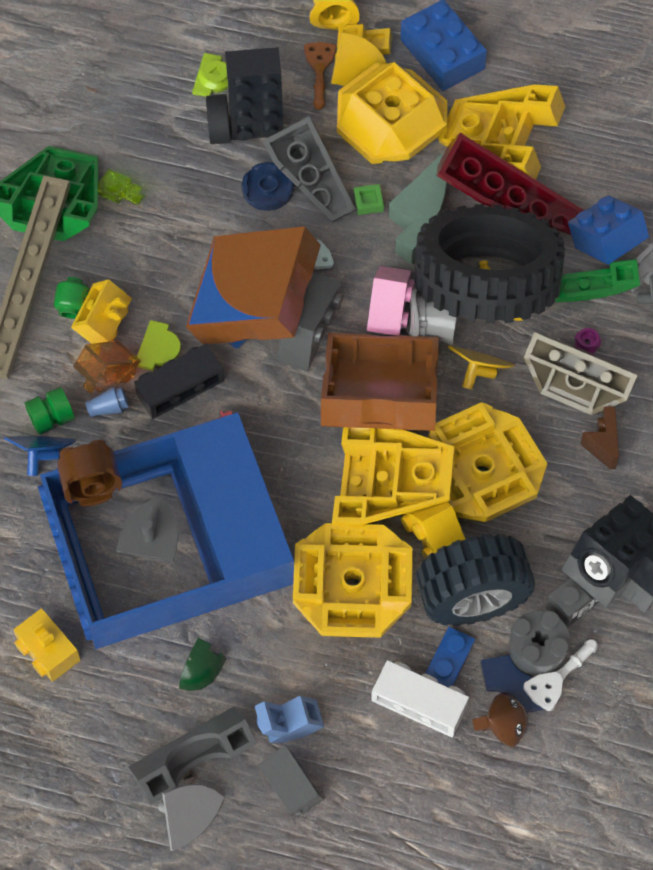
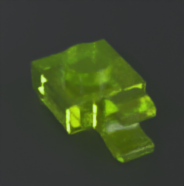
(117, 186)

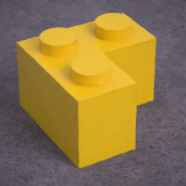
(434, 526)

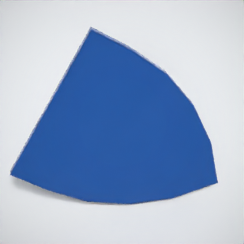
(39, 449)

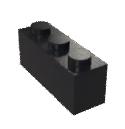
(179, 381)

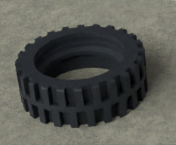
(488, 292)

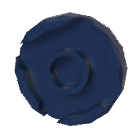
(267, 187)

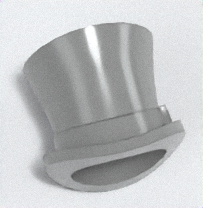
(429, 321)

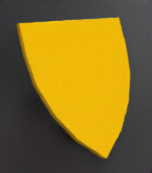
(353, 58)
(478, 365)

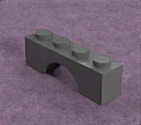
(218, 738)

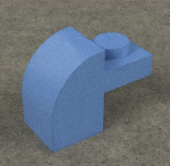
(290, 720)

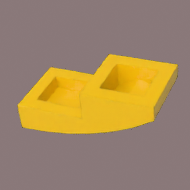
(379, 37)

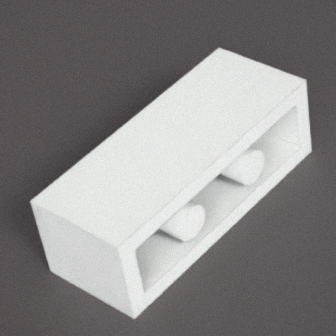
(420, 698)

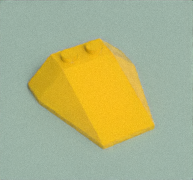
(391, 474)

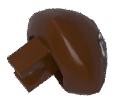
(505, 719)

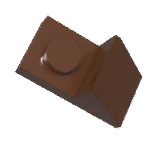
(604, 442)

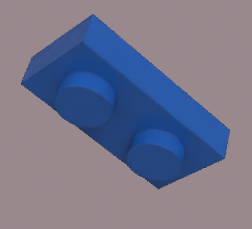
(450, 657)

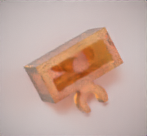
(106, 365)

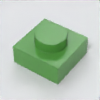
(368, 199)

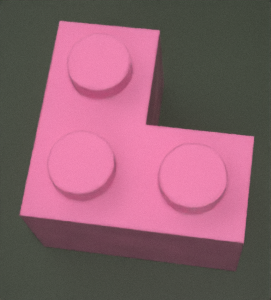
(389, 295)

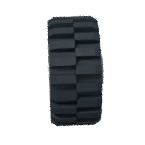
(475, 579)

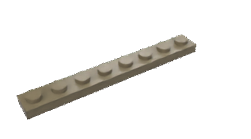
(29, 268)

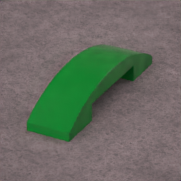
(599, 283)

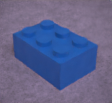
(443, 45)

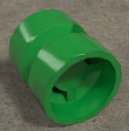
(50, 410)

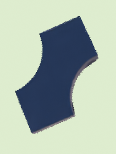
(502, 675)

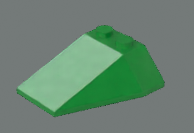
(21, 188)

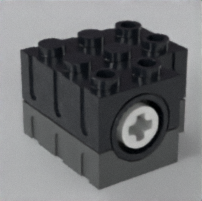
(616, 556)

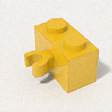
(102, 312)
(46, 645)

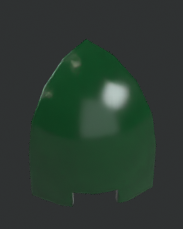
(201, 667)

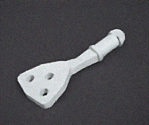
(556, 678)

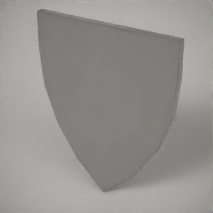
(188, 812)

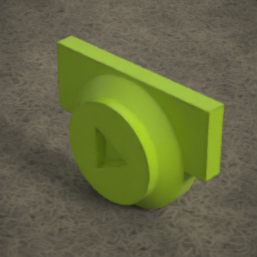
(211, 76)
(158, 346)

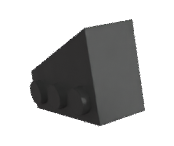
(320, 302)

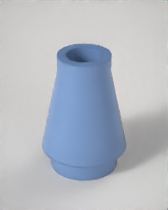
(109, 402)

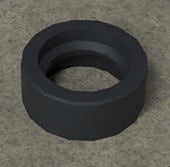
(218, 119)

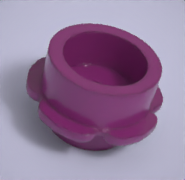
(590, 335)

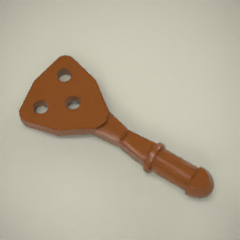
(319, 67)

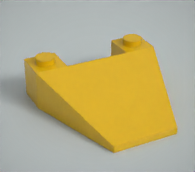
(505, 120)

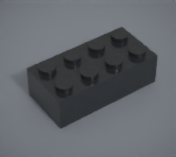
(254, 93)

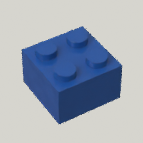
(608, 229)

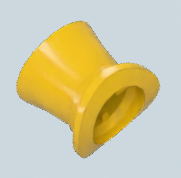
(334, 13)

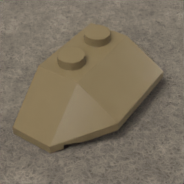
(577, 375)

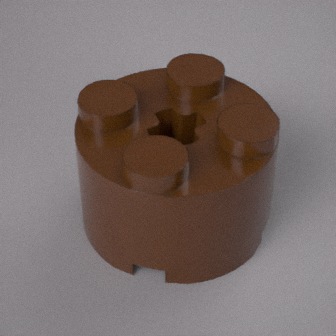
(89, 473)

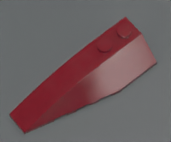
(497, 182)

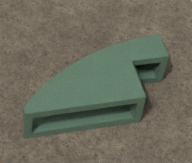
(415, 206)

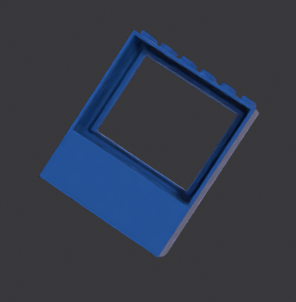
(226, 514)

